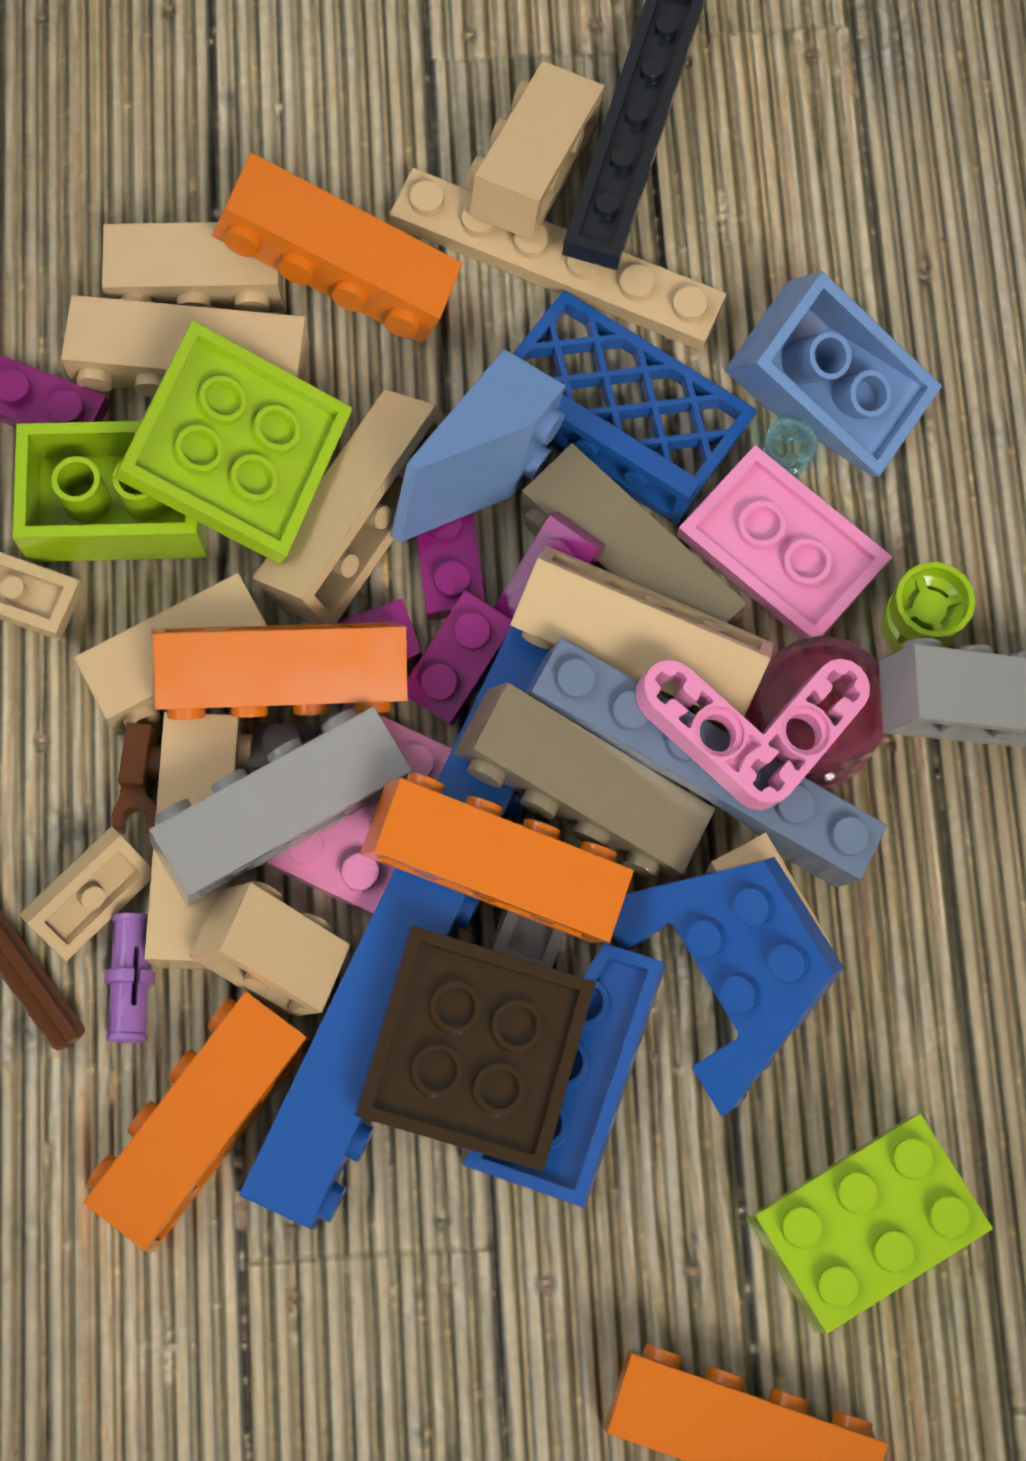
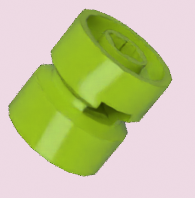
(929, 598)

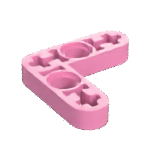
(748, 747)

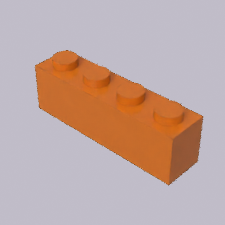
(337, 249)
(278, 667)
(497, 859)
(196, 1122)
(719, 1422)

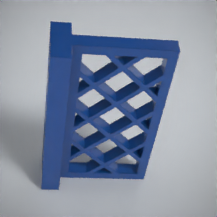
(628, 461)

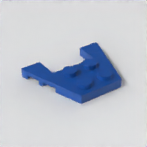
(755, 953)

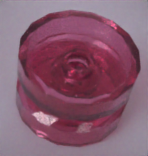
(788, 673)

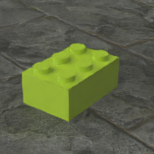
(76, 509)
(869, 1224)

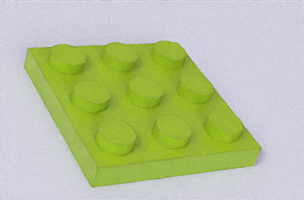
(234, 442)

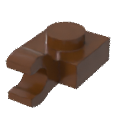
(137, 775)

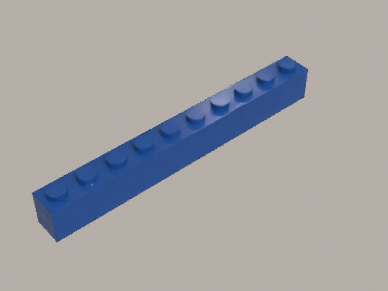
(316, 1123)

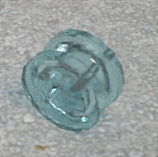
(787, 430)

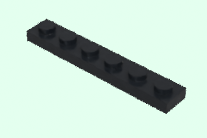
(632, 132)

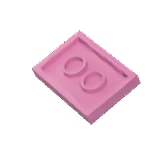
(783, 545)
(333, 857)

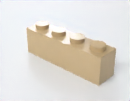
(134, 341)
(350, 513)
(637, 628)
(191, 761)

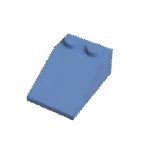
(836, 370)
(481, 447)

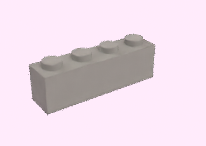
(954, 693)
(277, 805)

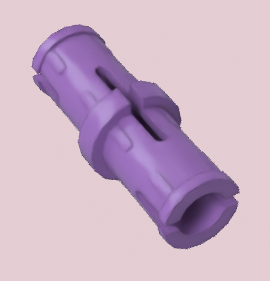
(128, 980)

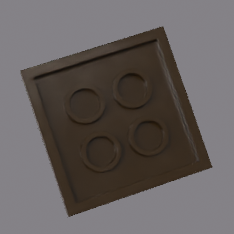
(475, 1048)

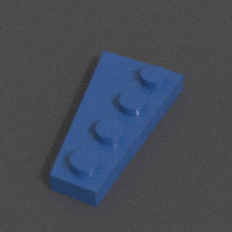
(599, 1075)

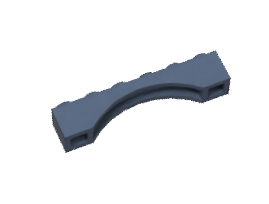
(805, 827)

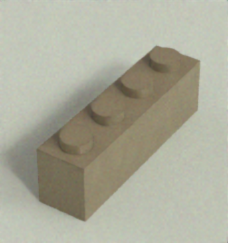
(634, 540)
(583, 782)

